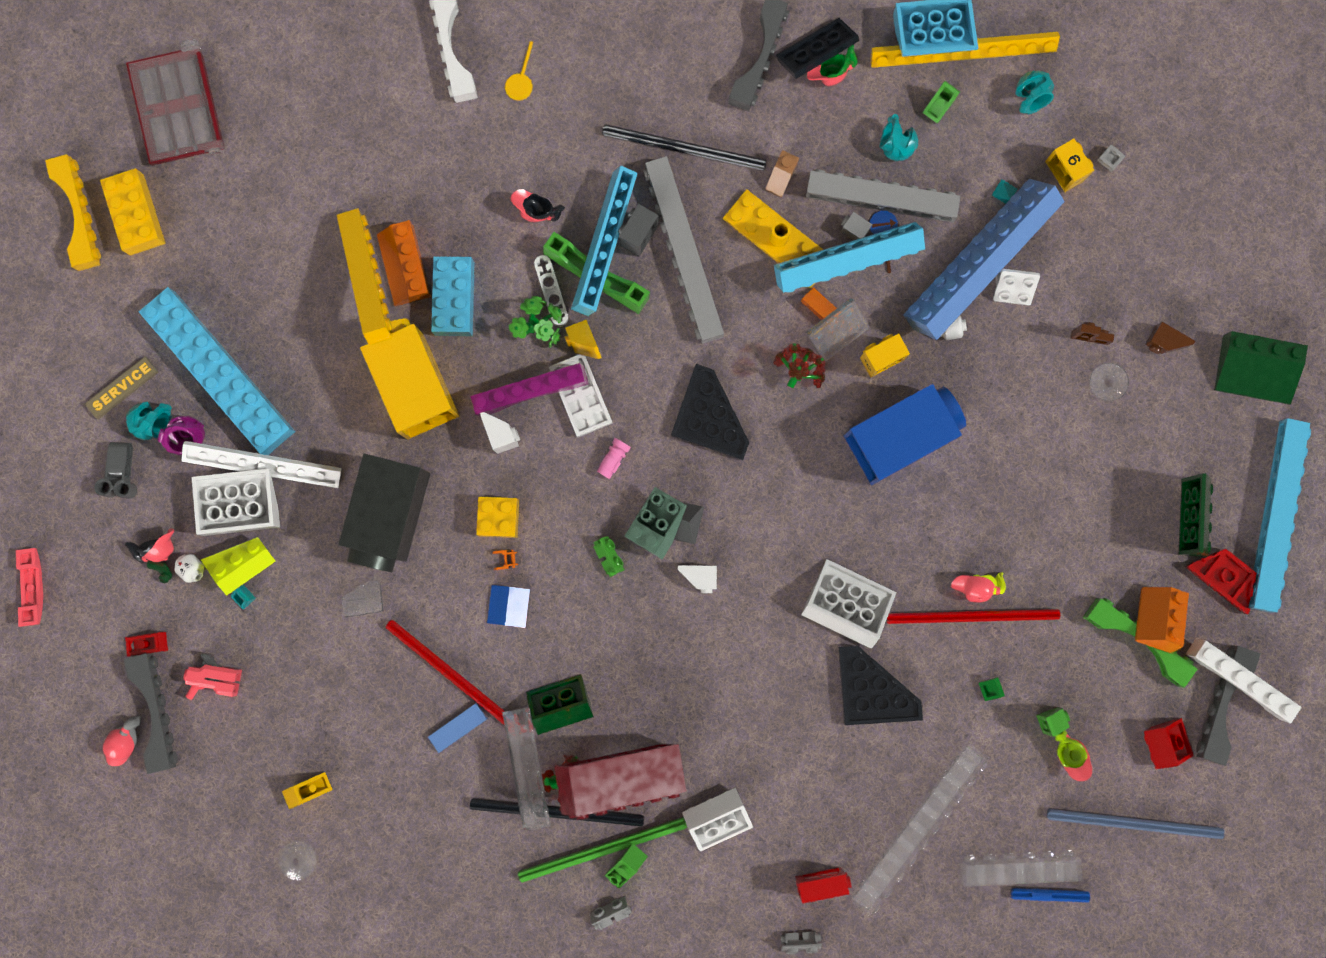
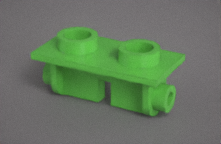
(606, 548)

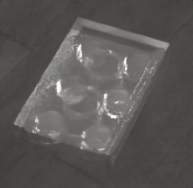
(837, 329)

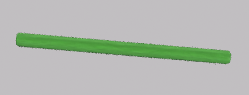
(602, 849)

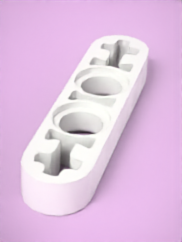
(553, 290)

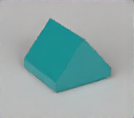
(242, 596)

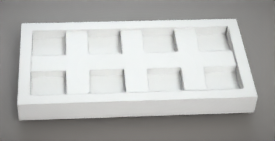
(584, 403)

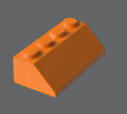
(403, 263)

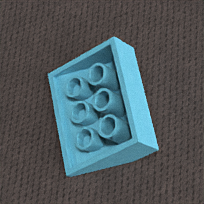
(935, 27)

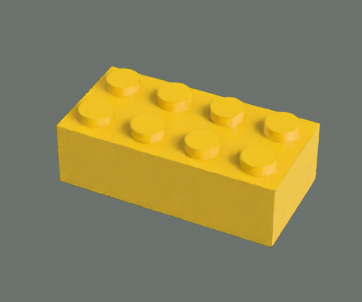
(132, 211)

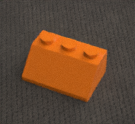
(1162, 618)

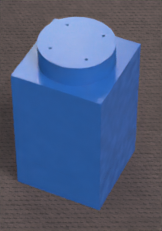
(906, 432)

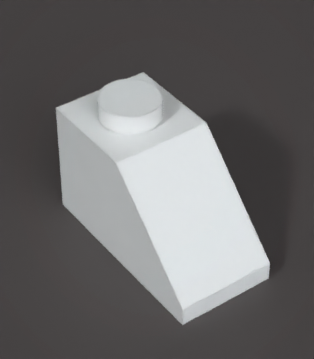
(700, 577)

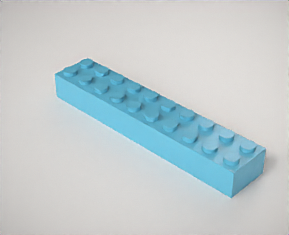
(217, 371)

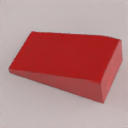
(147, 643)

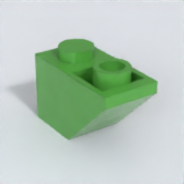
(626, 866)

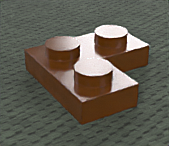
(1092, 333)

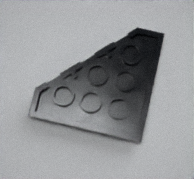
(708, 416)
(872, 693)

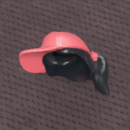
(534, 207)
(153, 550)

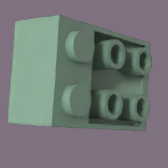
(657, 523)

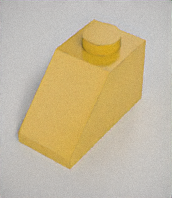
(582, 340)
(307, 790)

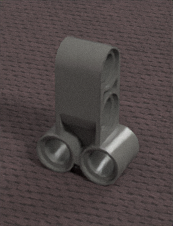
(117, 472)

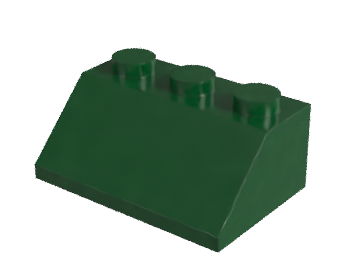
(559, 704)

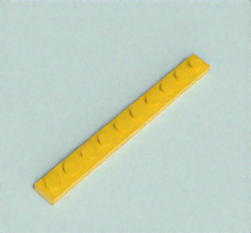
(987, 48)

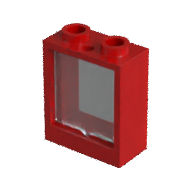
(823, 885)

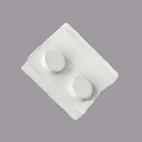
(1015, 286)

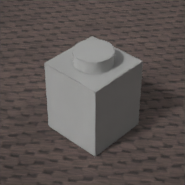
(855, 226)

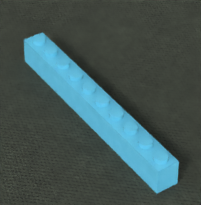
(1279, 514)

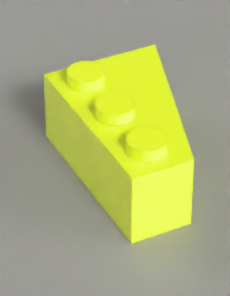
(238, 564)

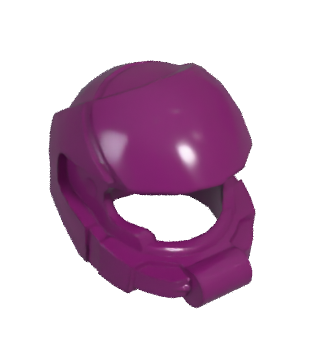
(181, 427)

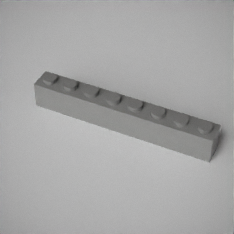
(883, 196)

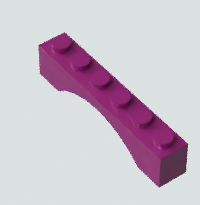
(548, 383)

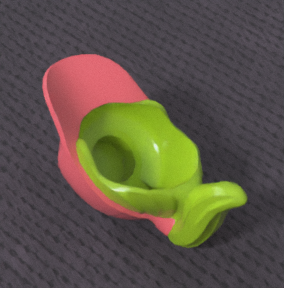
(1074, 757)

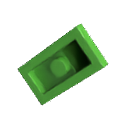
(941, 102)

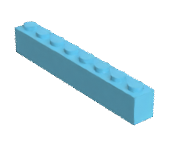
(604, 241)
(849, 257)

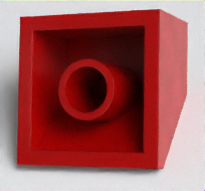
(1168, 744)

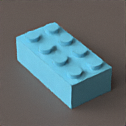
(452, 296)

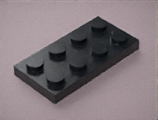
(817, 48)

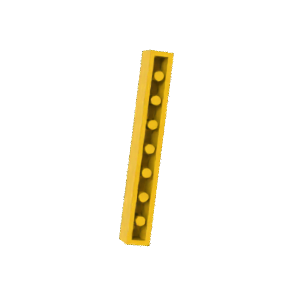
(363, 276)

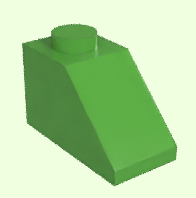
(1053, 721)

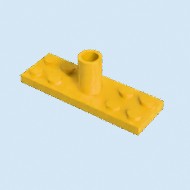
(762, 223)

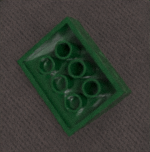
(1260, 367)
(1195, 515)

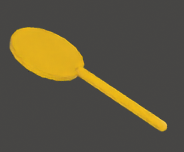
(519, 85)

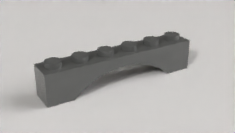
(745, 87)
(144, 675)
(1215, 742)

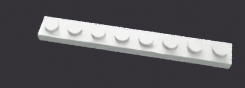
(247, 461)

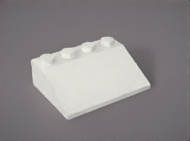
(234, 502)
(849, 604)

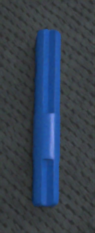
(1050, 895)

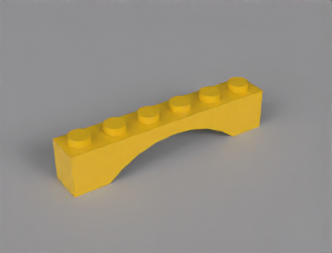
(82, 247)

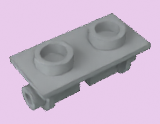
(602, 916)
(793, 944)

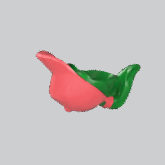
(834, 69)

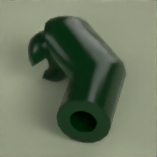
(162, 568)

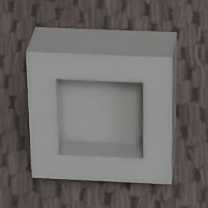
(1111, 158)

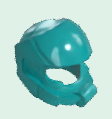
(1041, 91)
(895, 144)
(143, 422)

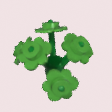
(542, 327)

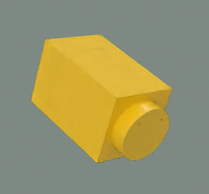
(409, 380)

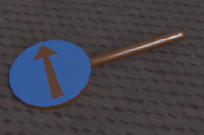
(881, 222)

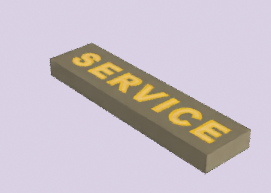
(121, 388)

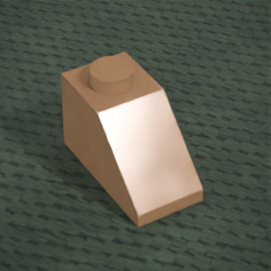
(782, 173)

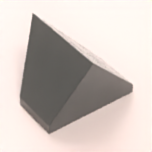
(690, 524)

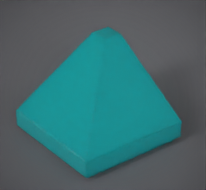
(1004, 191)

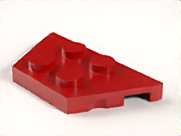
(1227, 577)

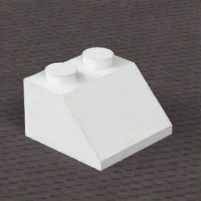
(500, 433)

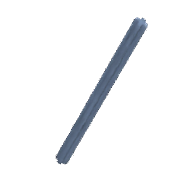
(1135, 823)

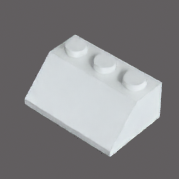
(717, 819)

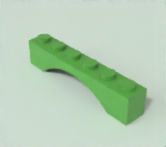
(620, 289)
(1172, 666)

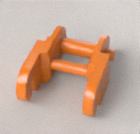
(505, 553)

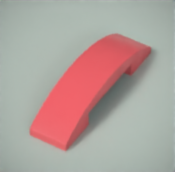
(31, 587)

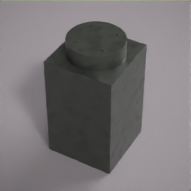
(383, 512)

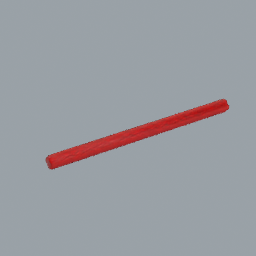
(973, 616)
(445, 670)

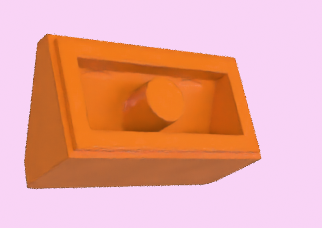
(818, 304)

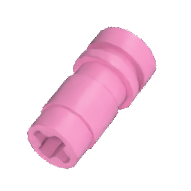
(612, 459)

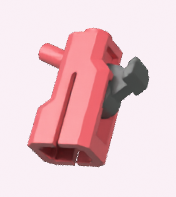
(210, 676)

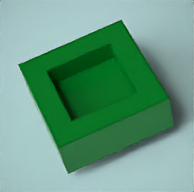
(991, 689)

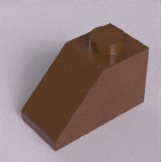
(1167, 339)

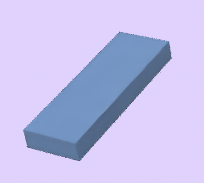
(457, 728)

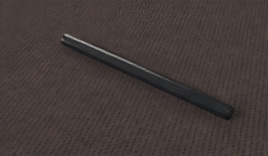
(684, 147)
(554, 812)

